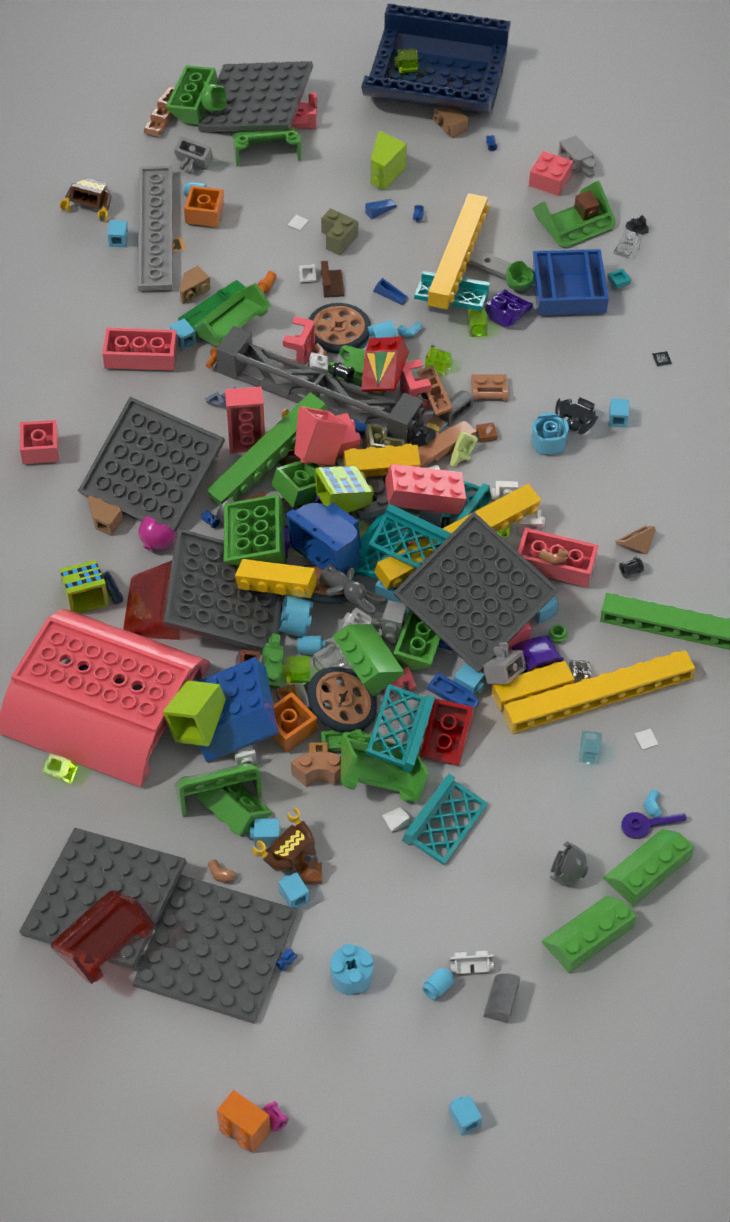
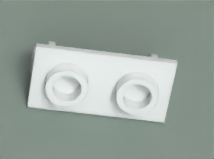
(480, 961)

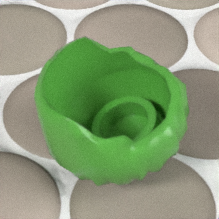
(213, 98)
(519, 276)

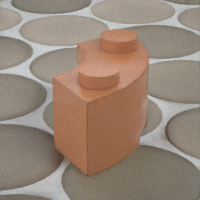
(317, 767)

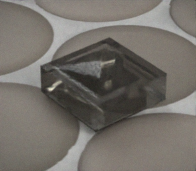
(580, 669)

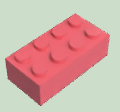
(140, 349)
(244, 417)
(425, 489)
(574, 570)

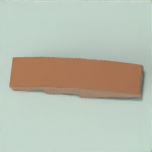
(160, 116)
(437, 395)
(443, 443)

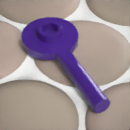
(637, 825)

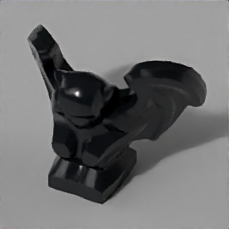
(577, 414)

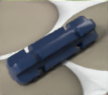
(112, 588)

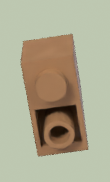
(451, 121)
(194, 284)
(104, 515)

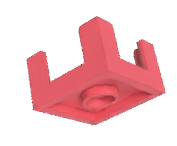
(306, 114)
(301, 343)
(414, 385)

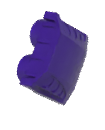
(507, 308)
(538, 652)

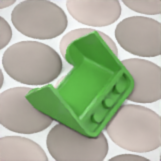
(242, 139)
(568, 226)
(232, 312)
(365, 769)
(215, 779)

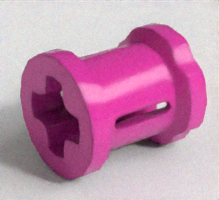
(276, 1117)

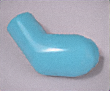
(409, 332)
(650, 804)

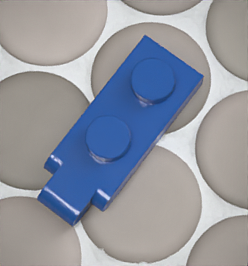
(452, 691)

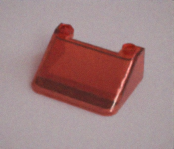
(147, 604)
(101, 933)

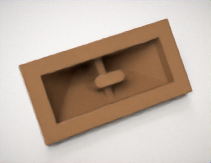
(639, 539)

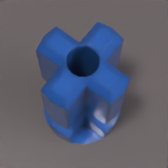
(492, 146)
(418, 214)
(209, 518)
(287, 958)

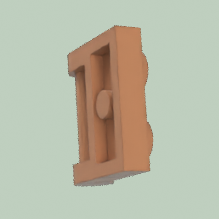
(489, 386)

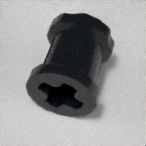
(342, 371)
(631, 567)

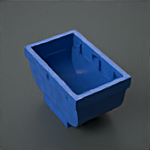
(325, 535)

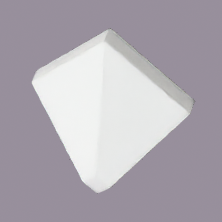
(307, 273)
(396, 819)

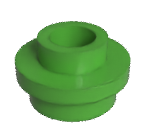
(558, 629)

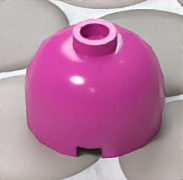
(154, 535)

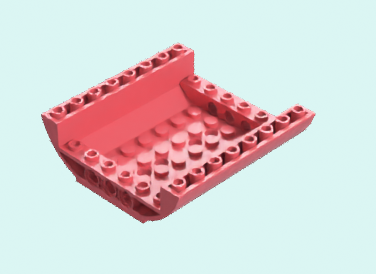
(85, 711)

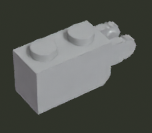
(582, 157)

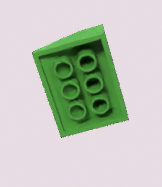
(254, 530)

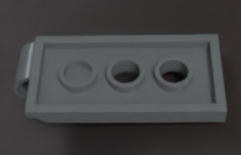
(380, 496)

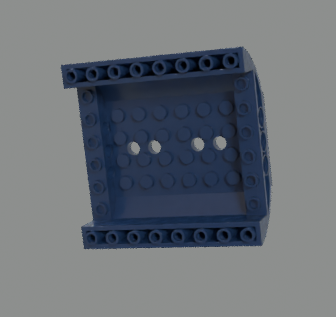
(448, 50)

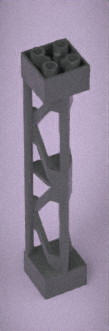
(238, 351)

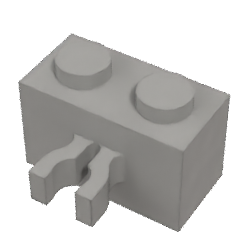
(192, 153)
(391, 621)
(505, 665)

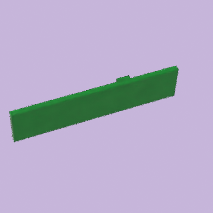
(211, 303)

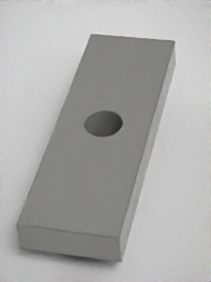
(489, 263)

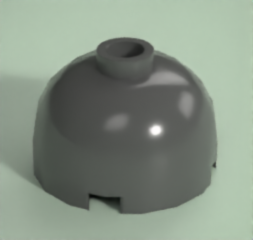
(569, 865)

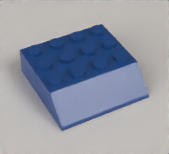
(570, 282)
(247, 711)

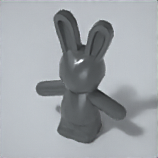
(353, 590)

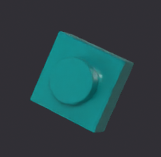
(619, 278)

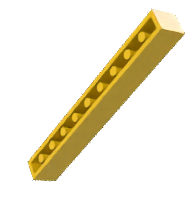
(458, 251)
(496, 514)
(598, 691)

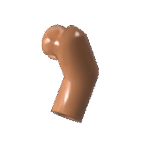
(221, 874)

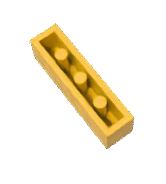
(377, 461)
(276, 578)
(532, 683)

